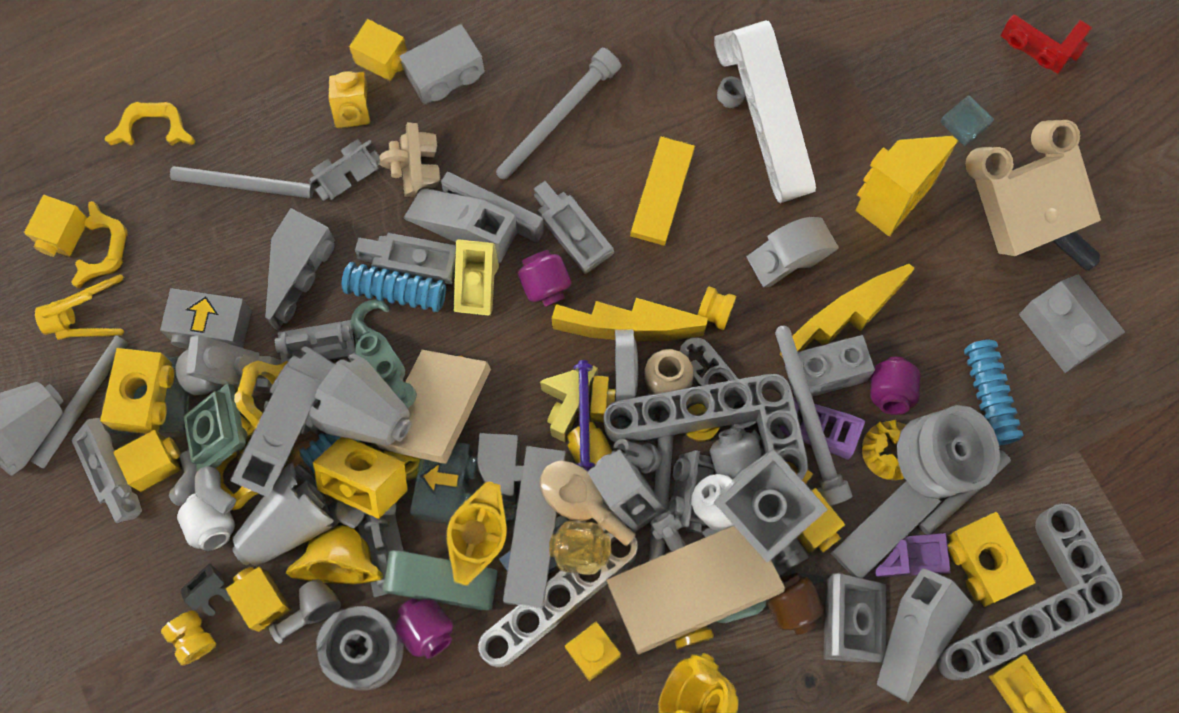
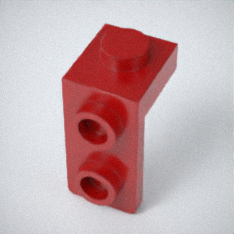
(1043, 48)

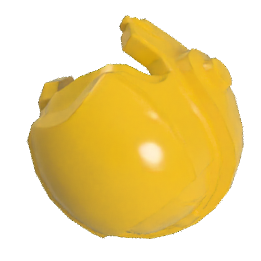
(698, 688)

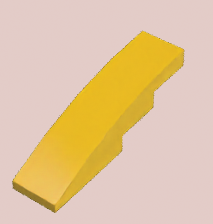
(854, 307)
(647, 319)

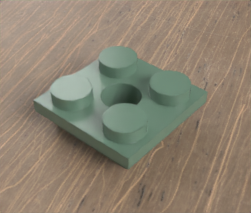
(215, 429)

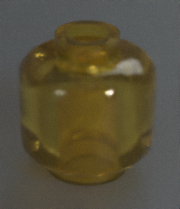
(580, 547)

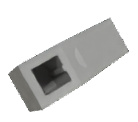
(463, 219)
(294, 257)
(276, 431)
(921, 631)

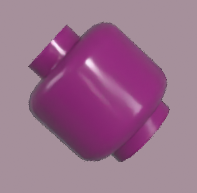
(544, 278)
(895, 386)
(423, 627)

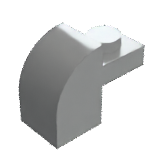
(792, 247)
(499, 462)

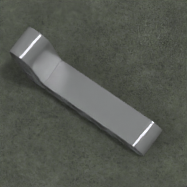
(717, 414)
(1044, 613)

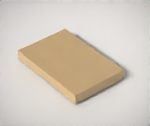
(444, 399)

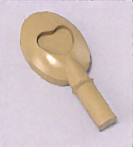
(576, 497)

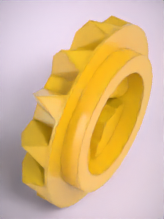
(875, 443)

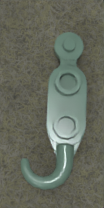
(379, 353)

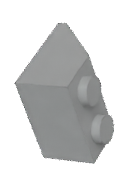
(1071, 322)

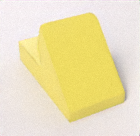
(474, 277)
(566, 388)

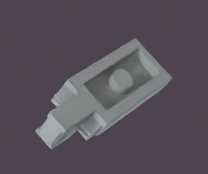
(572, 228)
(409, 256)
(103, 471)

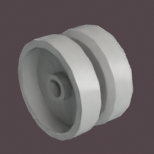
(948, 452)

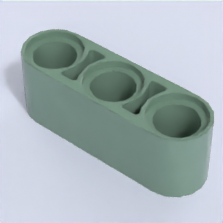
(433, 578)

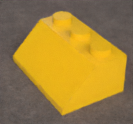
(902, 179)

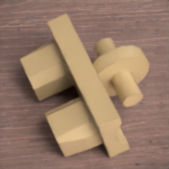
(413, 147)

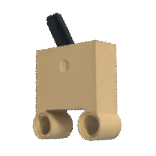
(1041, 198)

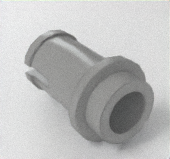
(643, 457)

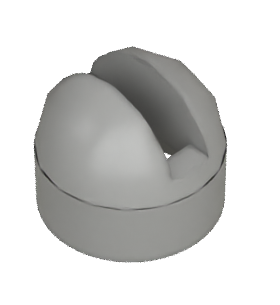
(725, 89)

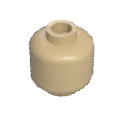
(668, 372)

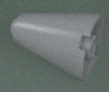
(285, 518)

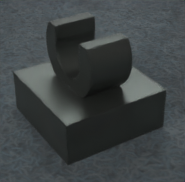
(202, 587)

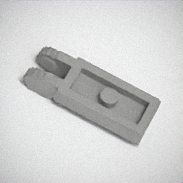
(223, 362)

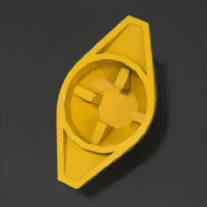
(476, 533)
(336, 558)

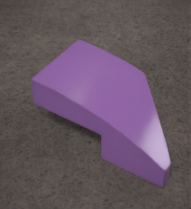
(917, 553)

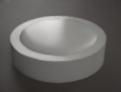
(626, 364)

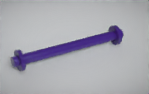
(583, 368)

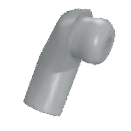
(186, 484)
(209, 490)

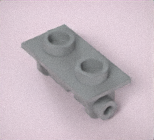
(332, 176)
(328, 340)
(687, 473)
(382, 538)

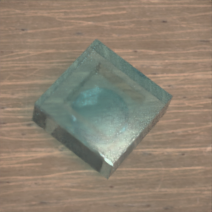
(967, 120)

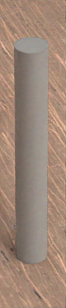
(953, 503)

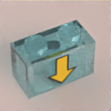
(442, 486)

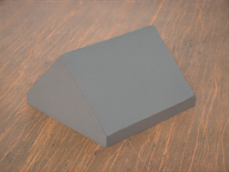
(769, 504)
(854, 619)

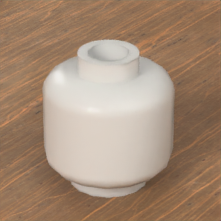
(702, 501)
(204, 525)

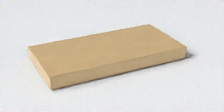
(692, 588)

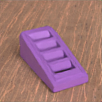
(839, 420)

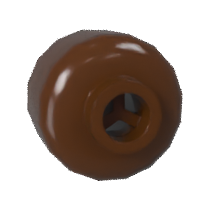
(797, 606)

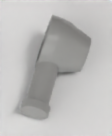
(316, 605)

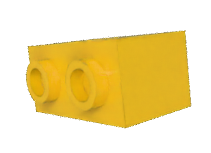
(129, 372)
(360, 476)
(1009, 570)

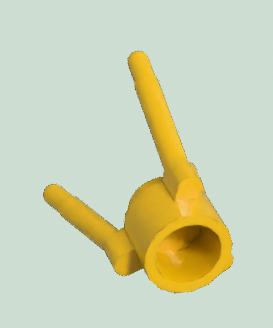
(59, 314)

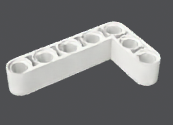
(771, 107)
(551, 616)

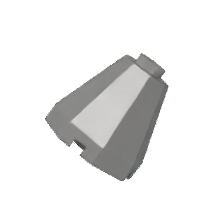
(359, 405)
(25, 421)

